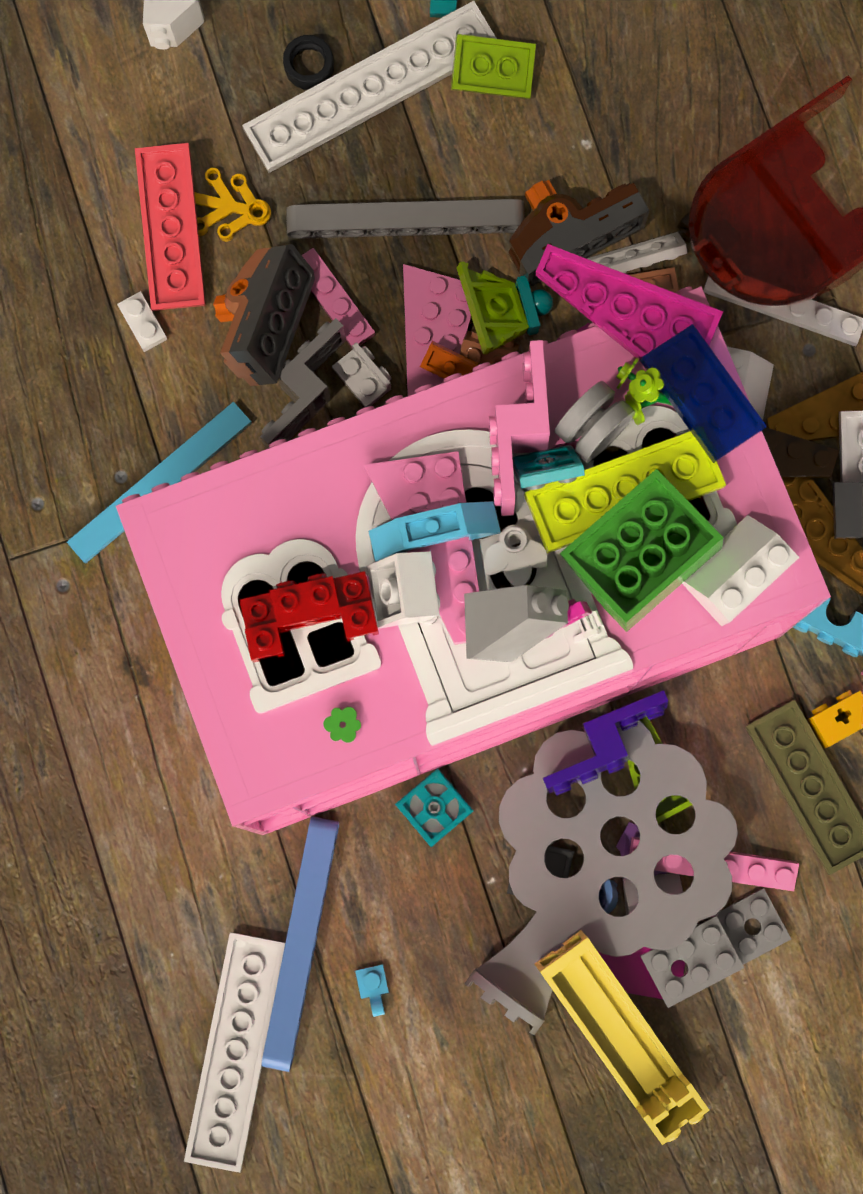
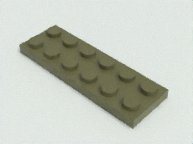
(810, 785)

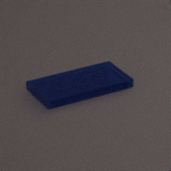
(704, 393)

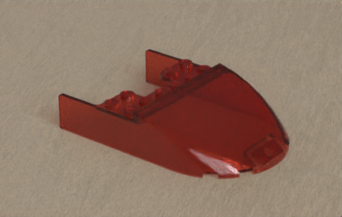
(768, 225)

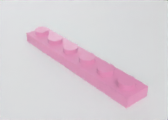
(743, 867)

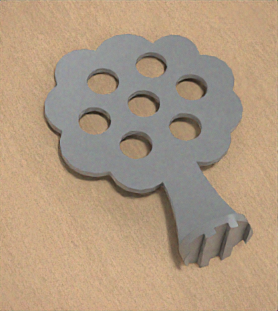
(573, 902)

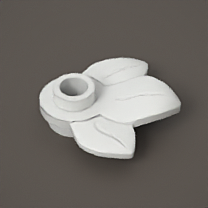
(515, 561)

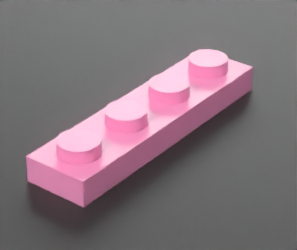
(337, 302)

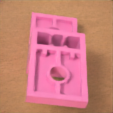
(519, 428)

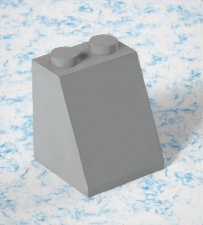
(511, 620)

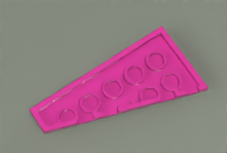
(623, 306)

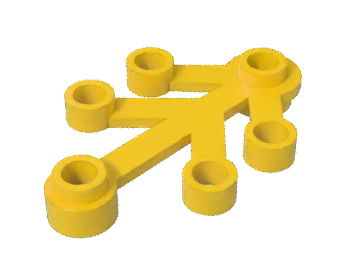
(226, 205)

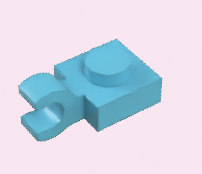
(372, 984)

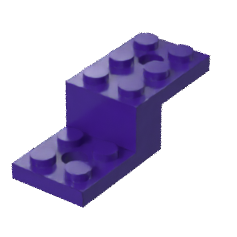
(607, 743)

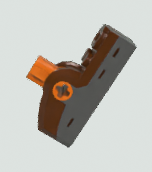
(568, 226)

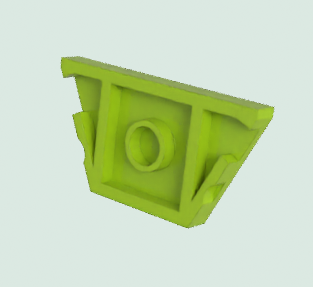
(493, 307)

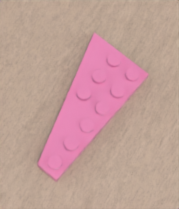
(433, 312)
(421, 486)

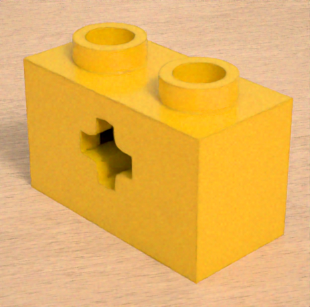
(824, 722)

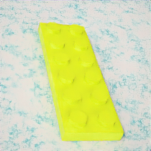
(570, 508)

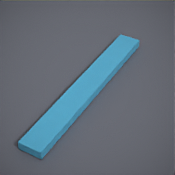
(182, 461)

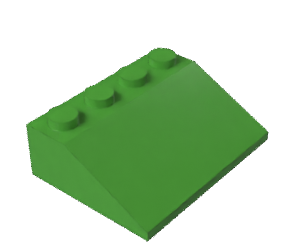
(642, 549)

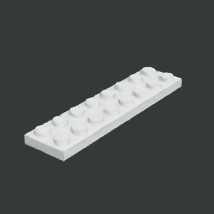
(234, 1053)

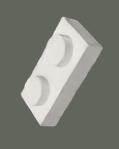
(142, 321)

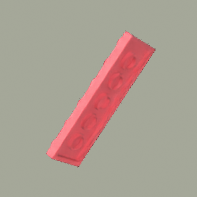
(170, 226)

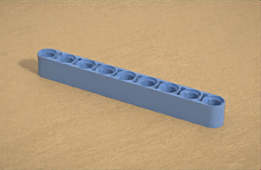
(300, 944)

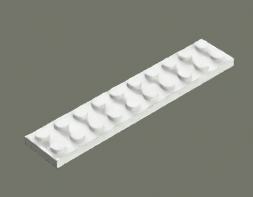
(362, 89)

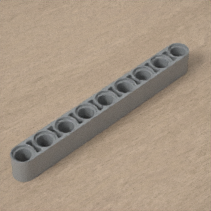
(404, 218)

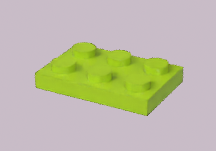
(493, 66)

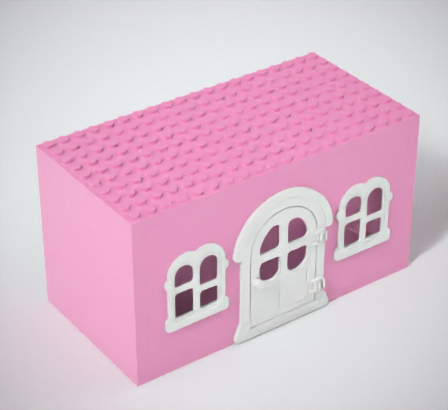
(318, 503)

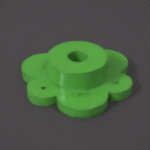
(332, 724)

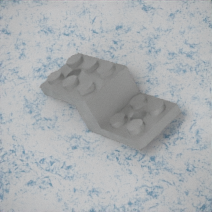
(302, 385)
(717, 948)

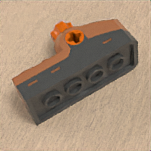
(264, 312)

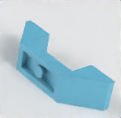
(434, 527)

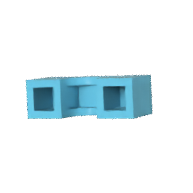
(847, 636)

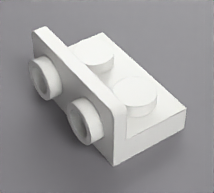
(362, 375)

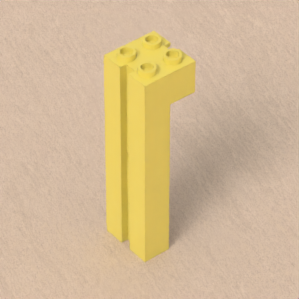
(621, 1037)

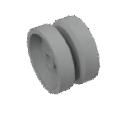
(594, 421)

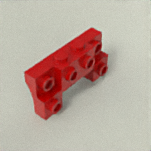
(306, 605)

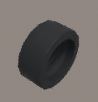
(302, 43)

